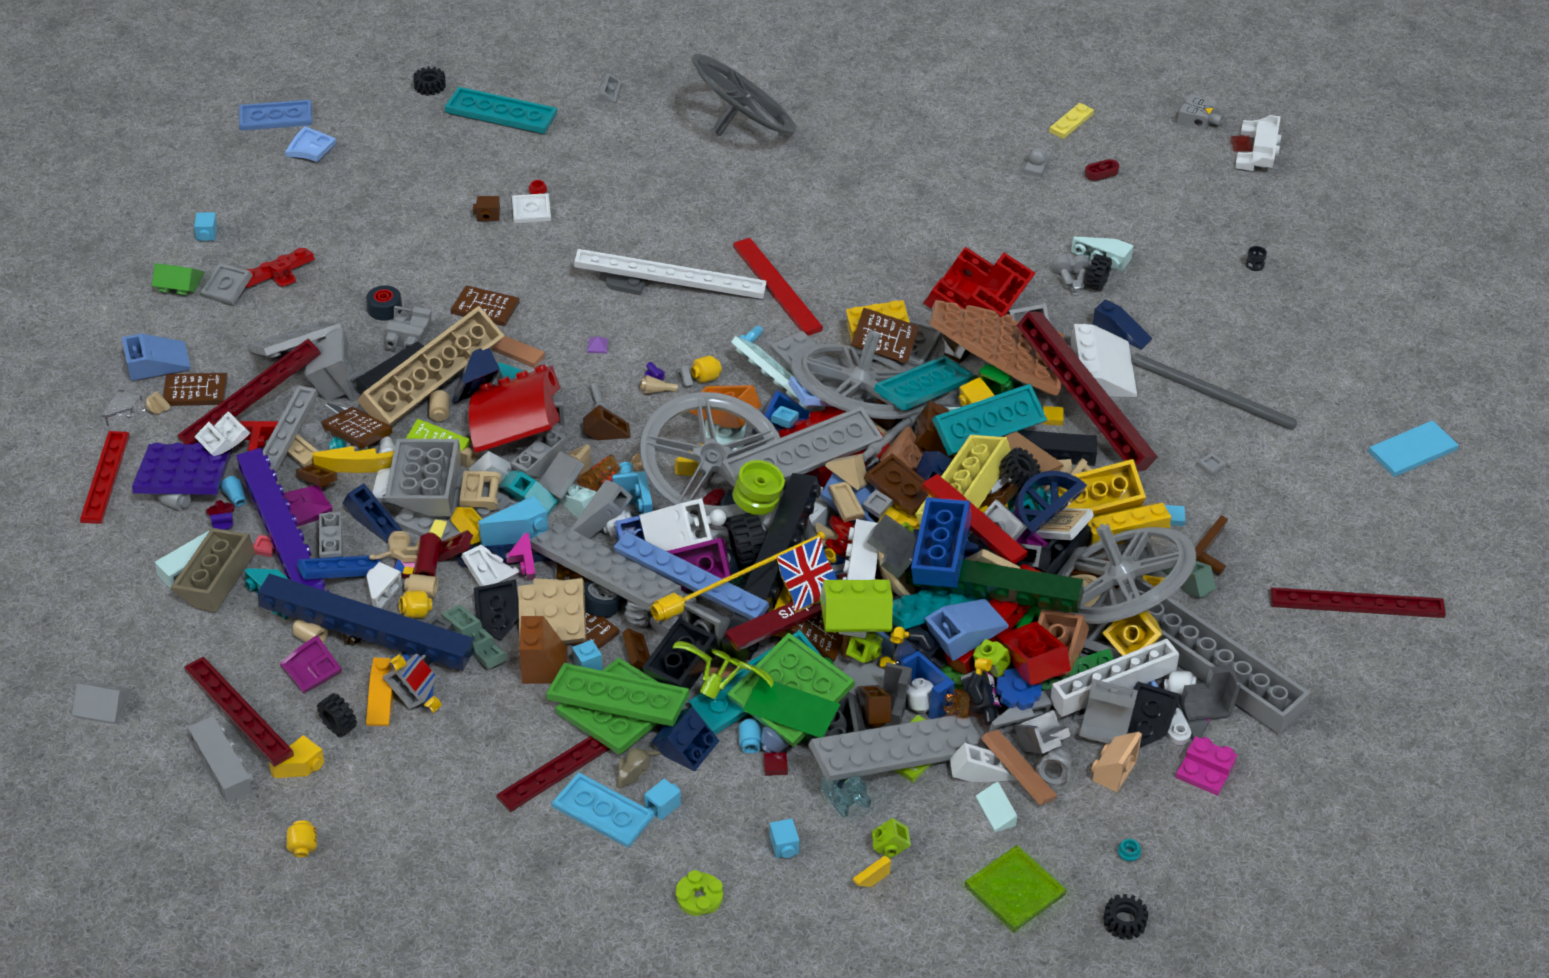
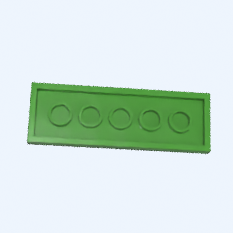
(618, 694)

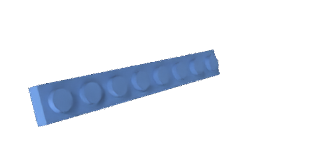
(690, 576)

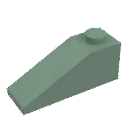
(1200, 580)

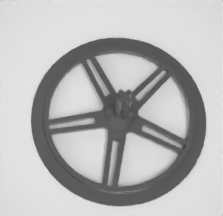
(738, 97)

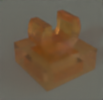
(960, 703)

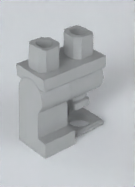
(407, 329)

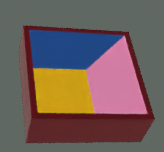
(406, 568)

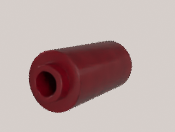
(427, 554)

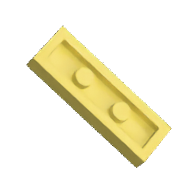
(1071, 120)

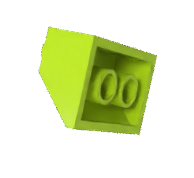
(857, 605)

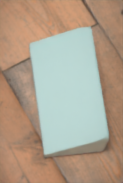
(997, 807)

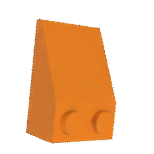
(743, 392)

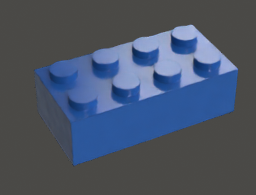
(941, 542)

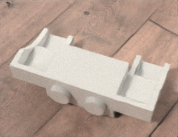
(1265, 144)

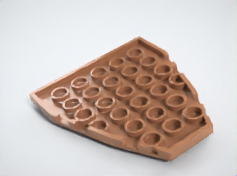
(996, 342)

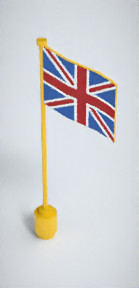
(800, 568)

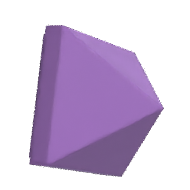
(597, 345)

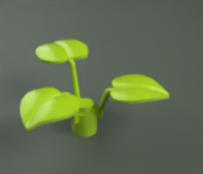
(713, 682)

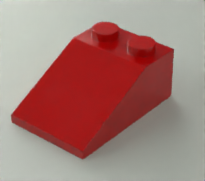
(1035, 653)

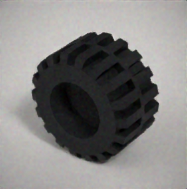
(745, 538)

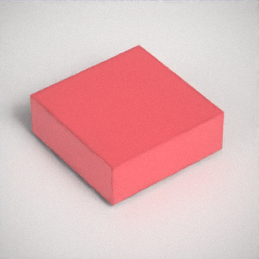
(263, 546)

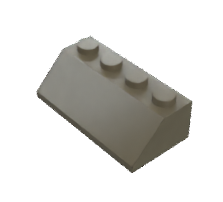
(214, 568)

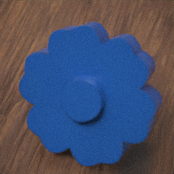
(1017, 691)

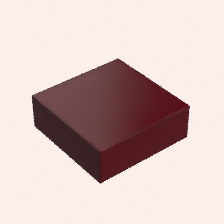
(775, 763)

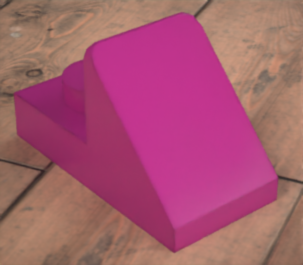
(523, 552)

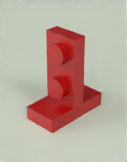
(259, 432)

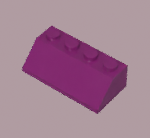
(707, 555)

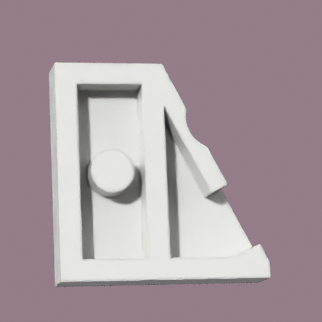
(487, 567)

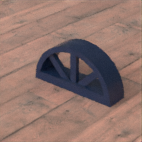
(1055, 479)

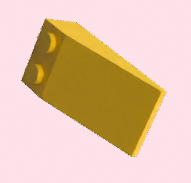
(1109, 488)

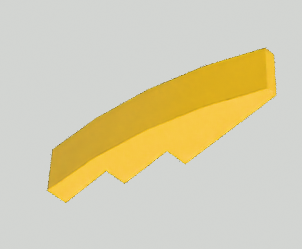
(353, 461)

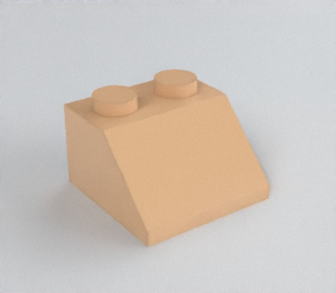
(1117, 761)

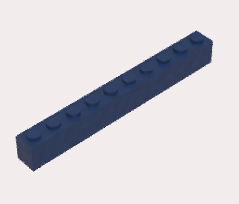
(365, 621)

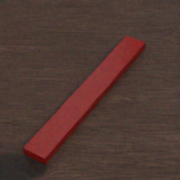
(778, 287)

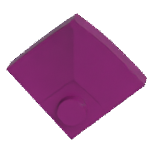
(307, 504)
(310, 665)

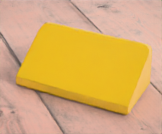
(467, 519)

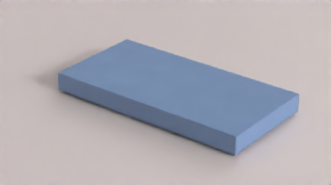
(275, 115)

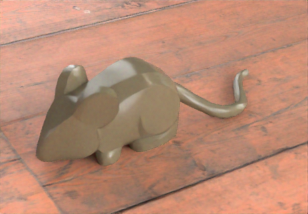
(634, 765)

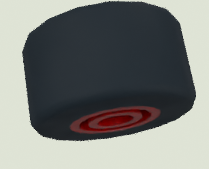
(382, 301)

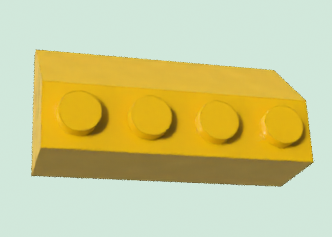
(1129, 519)

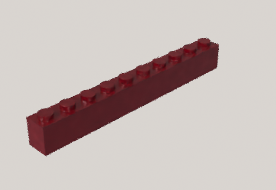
(1086, 390)

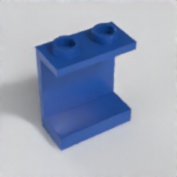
(942, 683)

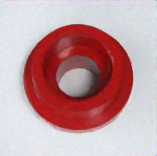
(537, 187)

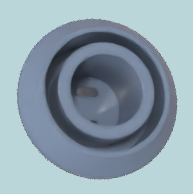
(772, 741)

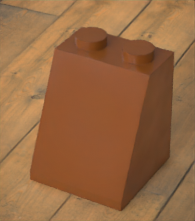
(540, 651)

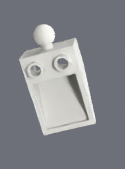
(676, 528)

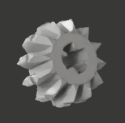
(637, 615)

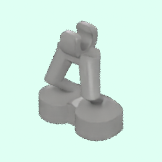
(1078, 265)

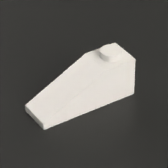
(978, 765)

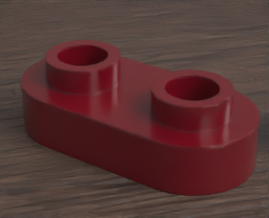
(1102, 169)

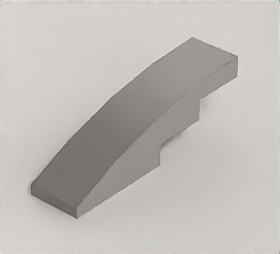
(1014, 716)

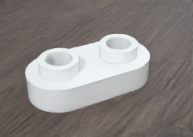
(1179, 724)

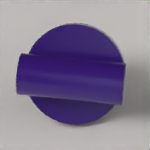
(654, 372)
(222, 521)

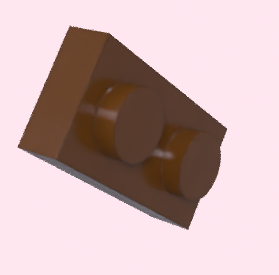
(317, 475)
(636, 648)

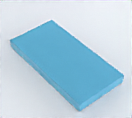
(1413, 448)
(603, 809)

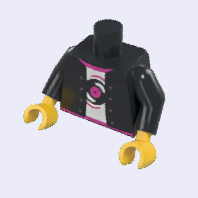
(981, 689)

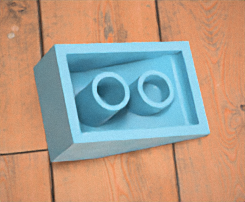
(511, 523)

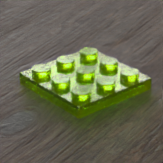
(1015, 888)

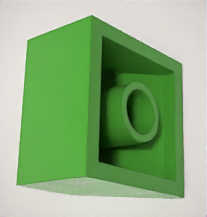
(176, 278)

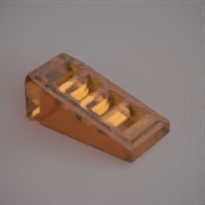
(594, 478)

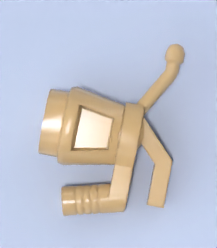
(399, 548)

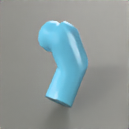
(753, 334)

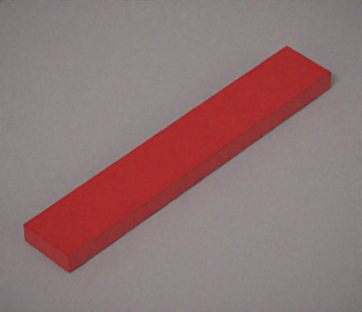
(104, 477)
(980, 524)

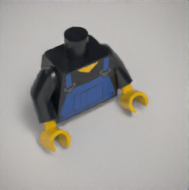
(910, 642)

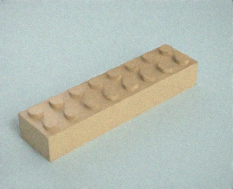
(430, 367)

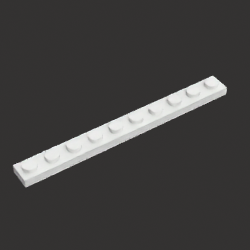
(670, 273)

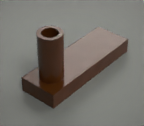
(1207, 541)

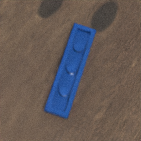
(336, 567)

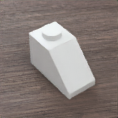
(383, 583)

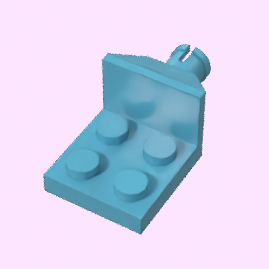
(635, 484)

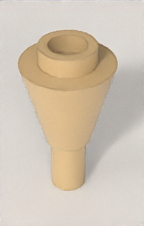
(654, 385)

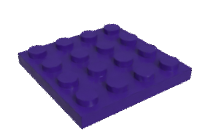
(180, 470)

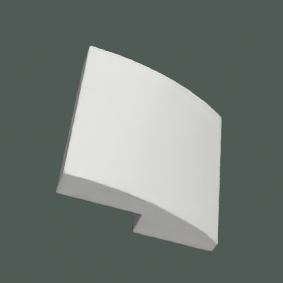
(222, 436)

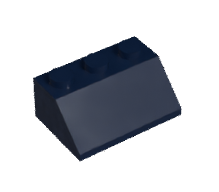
(478, 370)

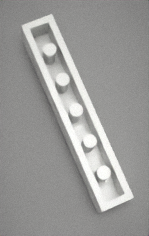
(862, 558)
(1126, 671)

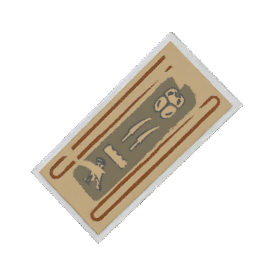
(1066, 524)

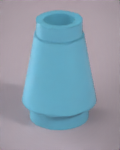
(233, 490)

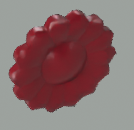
(714, 497)
(220, 507)

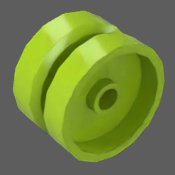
(758, 487)

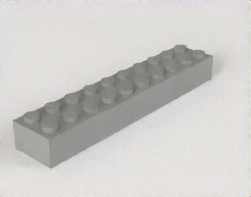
(1263, 689)

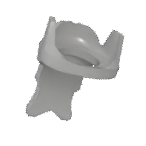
(1060, 755)

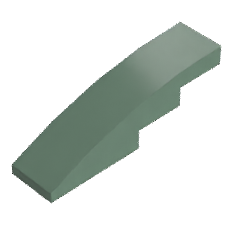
(484, 647)

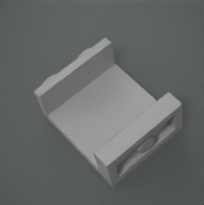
(1107, 711)

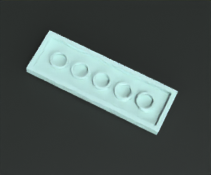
(769, 366)

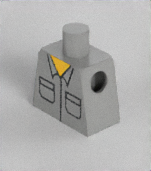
(1198, 113)

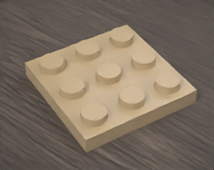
(560, 604)

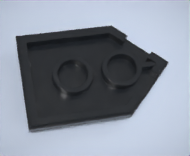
(497, 607)
(1153, 712)

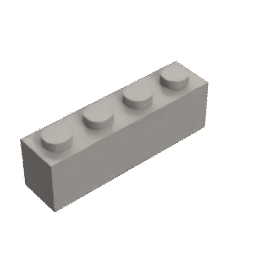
(220, 759)

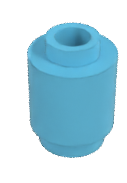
(750, 736)

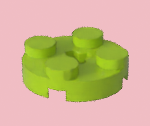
(699, 881)

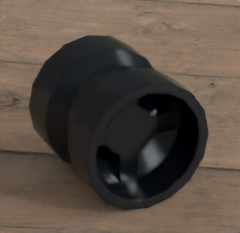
(1256, 258)

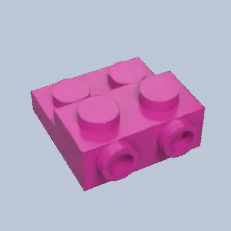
(1207, 765)

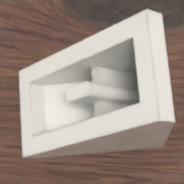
(492, 463)

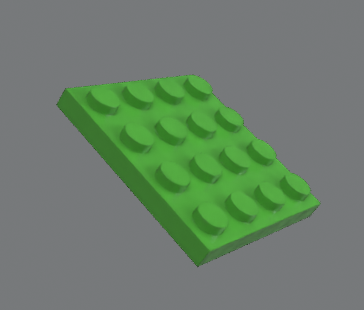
(799, 668)
(610, 729)

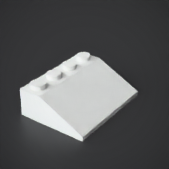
(1105, 358)

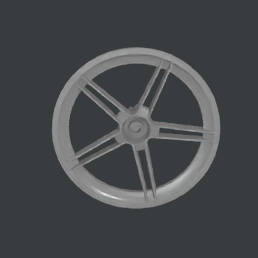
(855, 375)
(710, 453)
(1125, 567)

